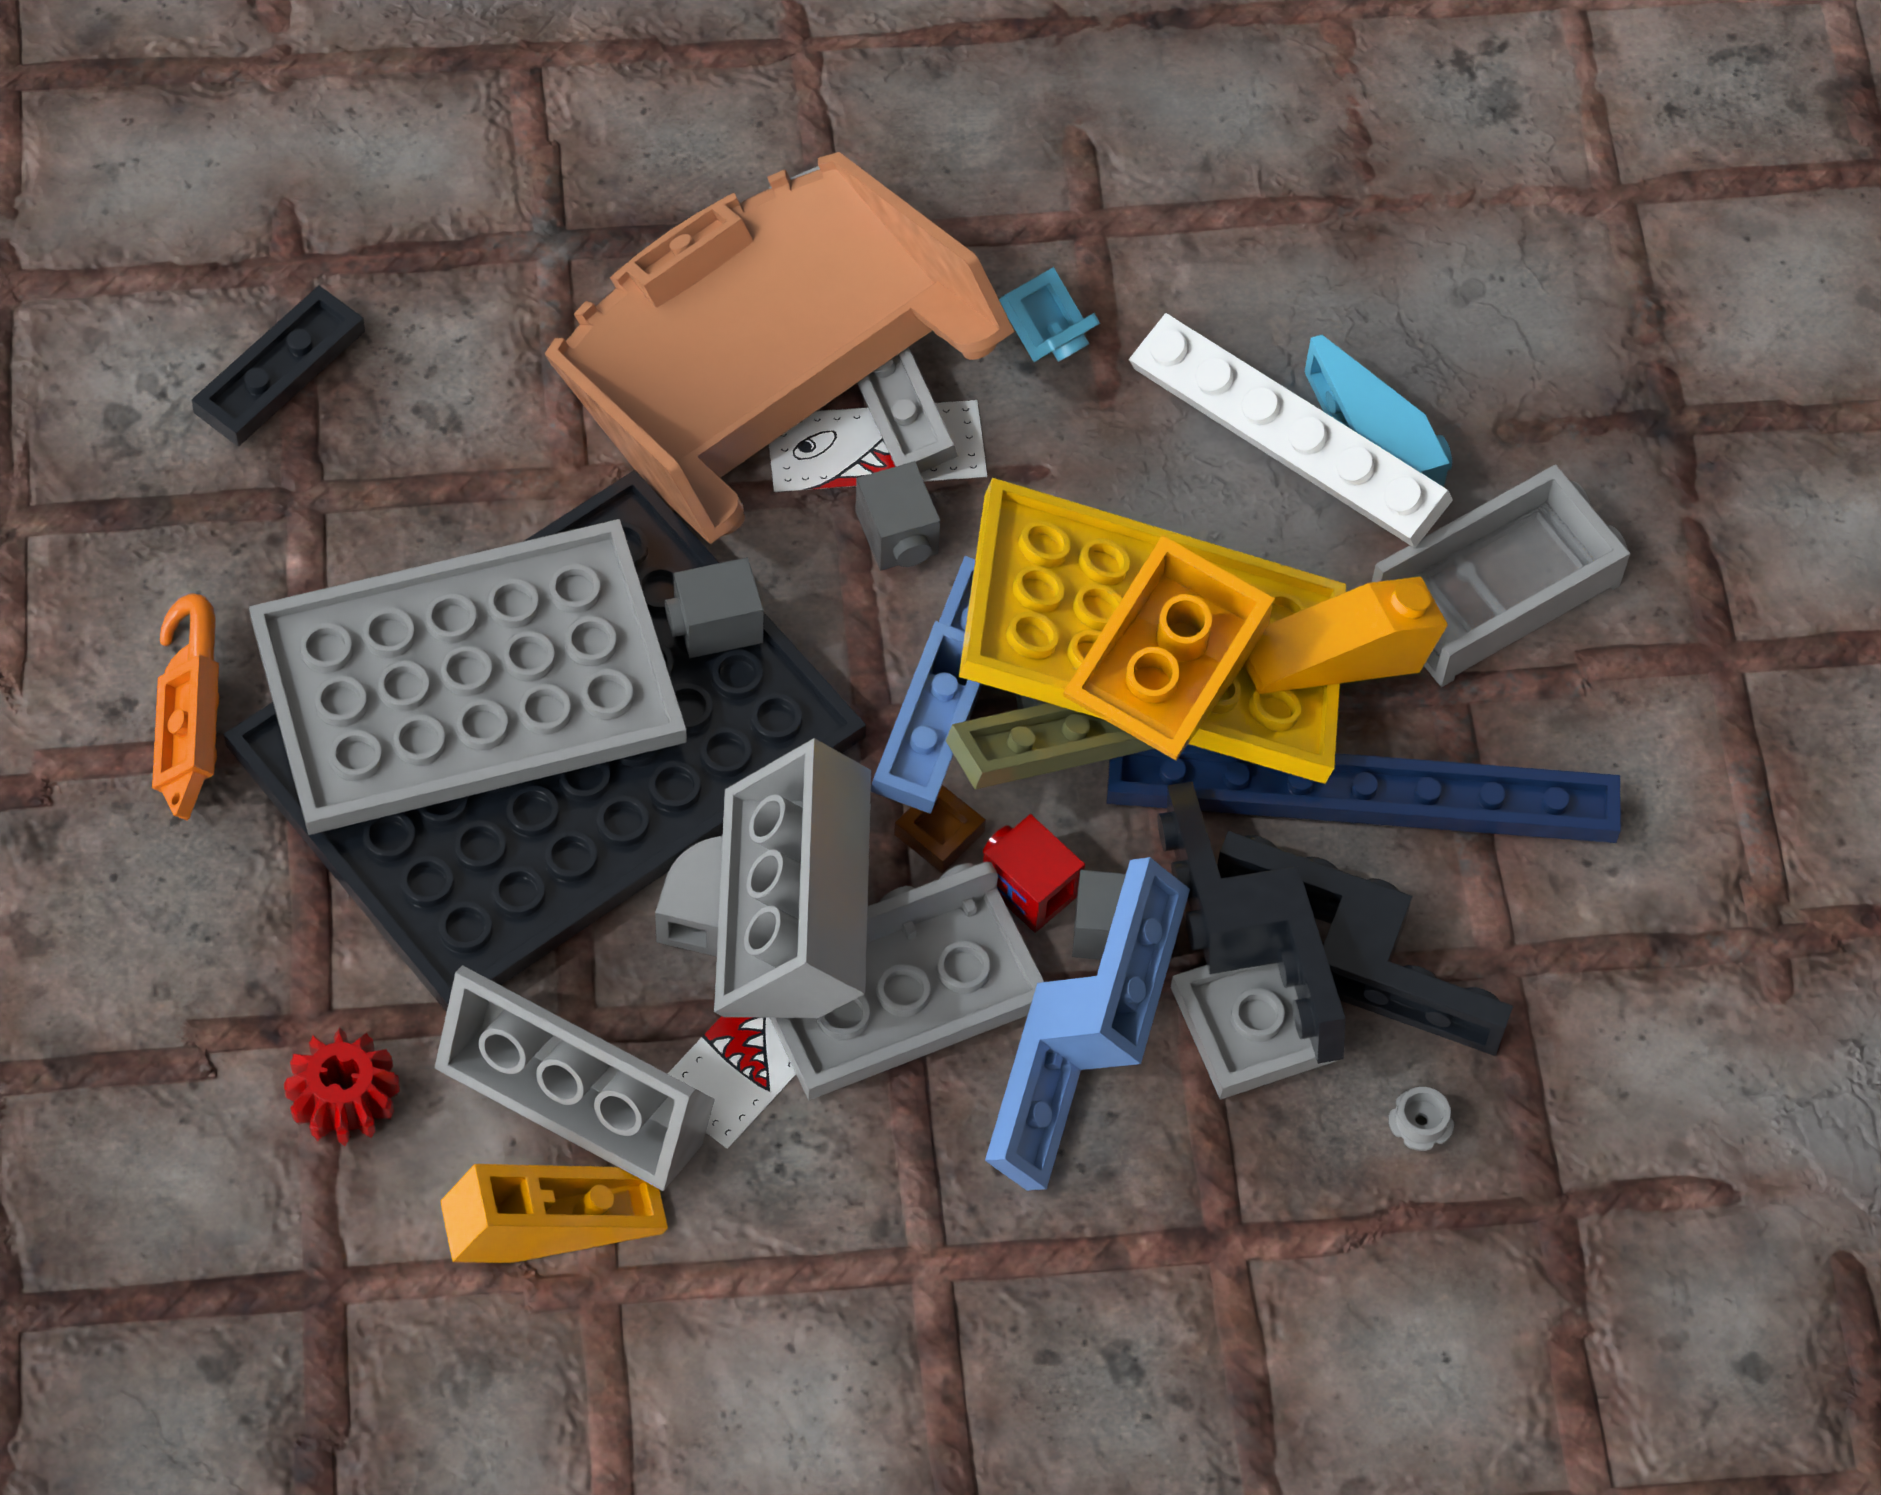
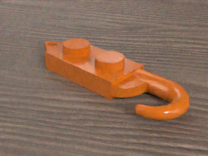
(187, 708)

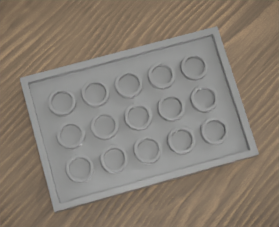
(466, 676)

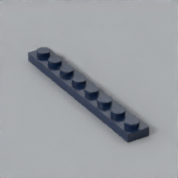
(1384, 793)

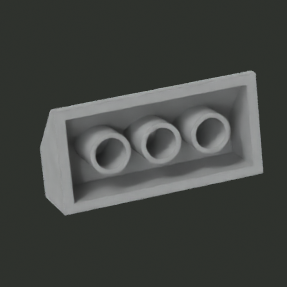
(794, 887)
(570, 1081)

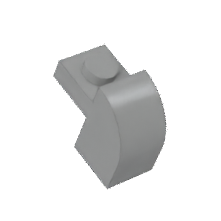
(690, 899)

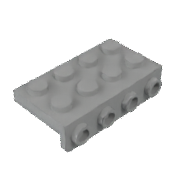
(937, 973)

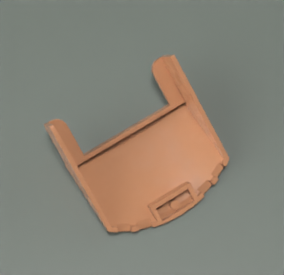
(763, 320)

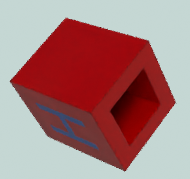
(1033, 871)

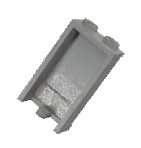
(1511, 568)

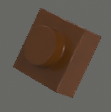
(944, 832)

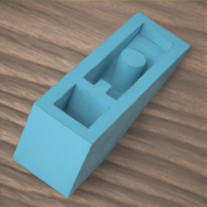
(1375, 410)

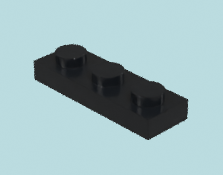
(278, 365)

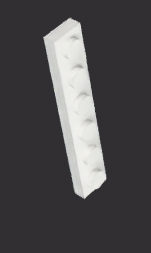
(1291, 430)

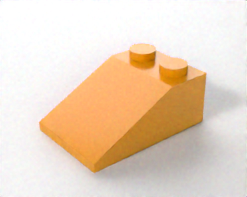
(1171, 648)

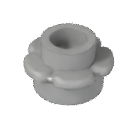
(1425, 1103)

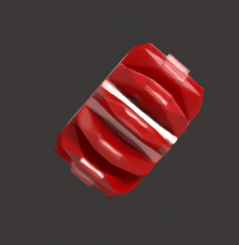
(325, 1104)

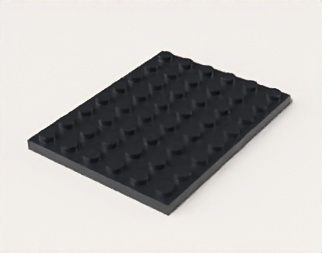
(538, 861)

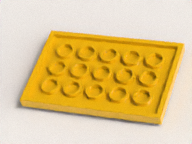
(1055, 576)

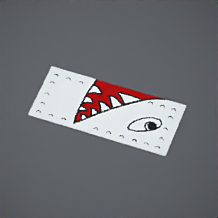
(845, 444)
(738, 1066)

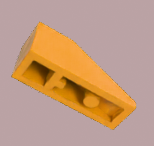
(1350, 638)
(546, 1210)

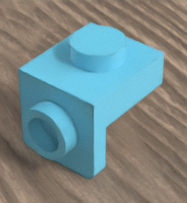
(1047, 317)

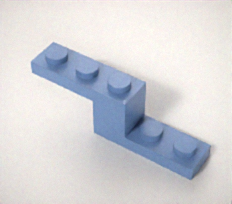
(937, 698)
(1087, 1024)

